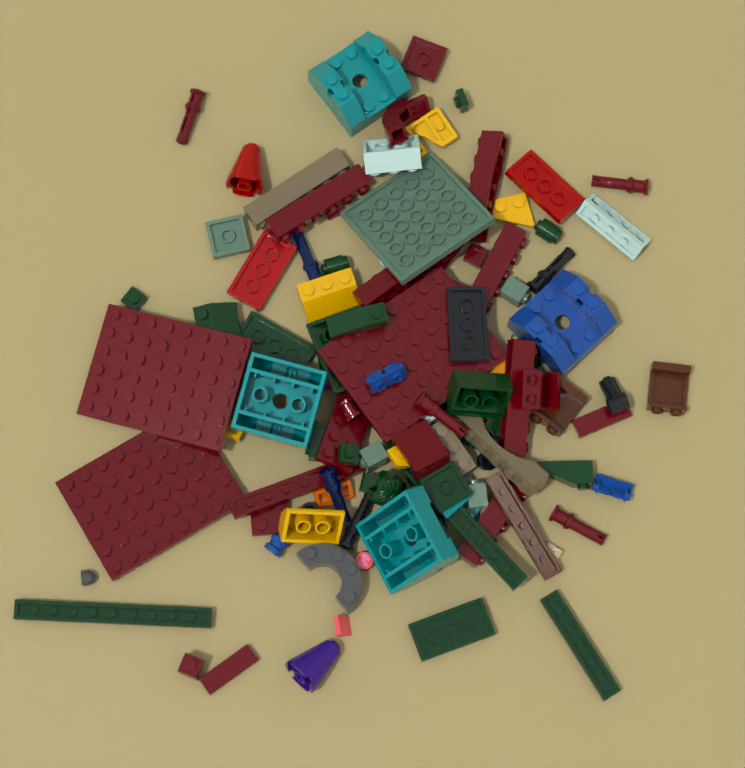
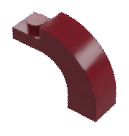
(400, 114)

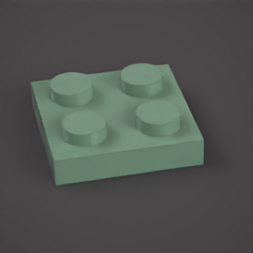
(227, 236)

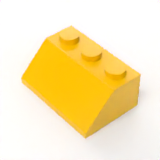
(327, 294)
(311, 525)

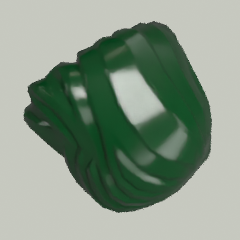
(386, 488)

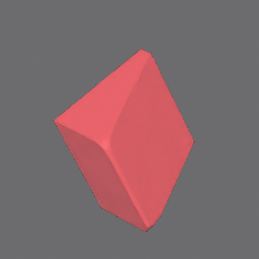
(342, 626)

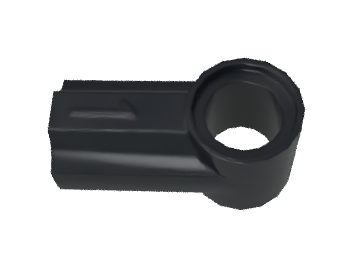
(615, 398)

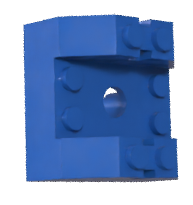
(588, 322)

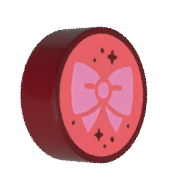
(364, 560)

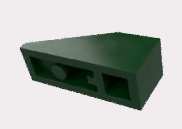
(358, 320)
(571, 473)

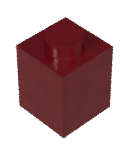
(191, 666)

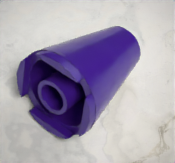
(313, 664)

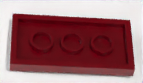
(339, 431)

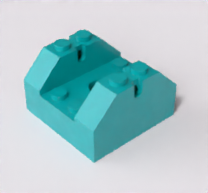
(362, 106)
(265, 380)
(387, 534)

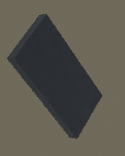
(467, 324)

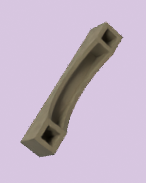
(523, 473)

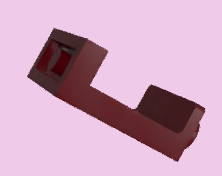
(541, 390)
(421, 449)

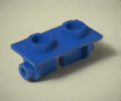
(393, 374)
(612, 487)

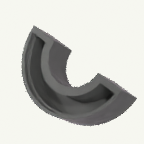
(342, 563)

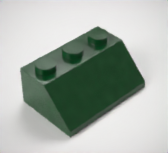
(219, 317)
(478, 394)

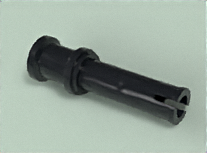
(545, 276)
(351, 531)

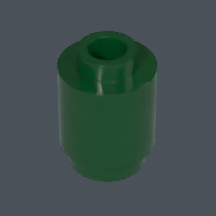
(548, 231)
(335, 264)

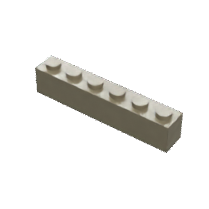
(296, 187)

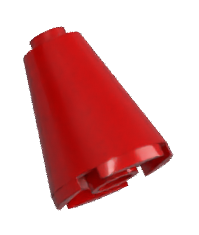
(246, 173)

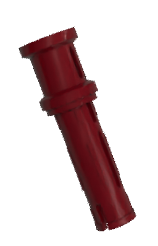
(192, 109)
(630, 184)
(433, 409)
(568, 521)

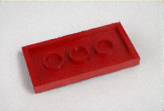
(544, 186)
(261, 271)

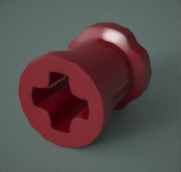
(349, 409)

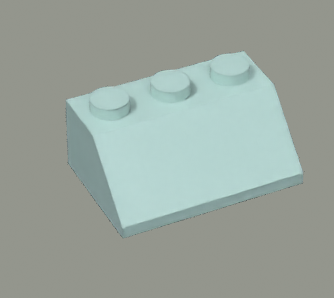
(383, 158)

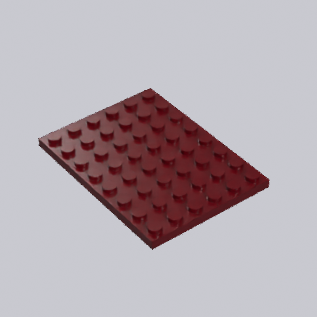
(416, 339)
(165, 377)
(147, 498)

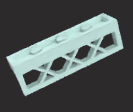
(612, 227)

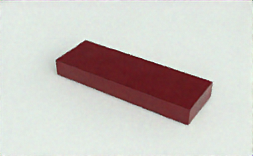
(598, 420)
(228, 669)

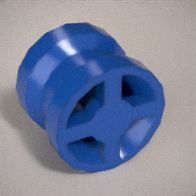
(275, 545)

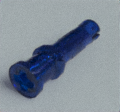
(310, 265)
(333, 486)

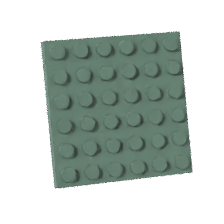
(417, 218)

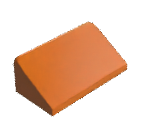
(324, 499)

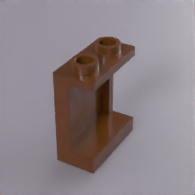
(668, 388)
(570, 404)

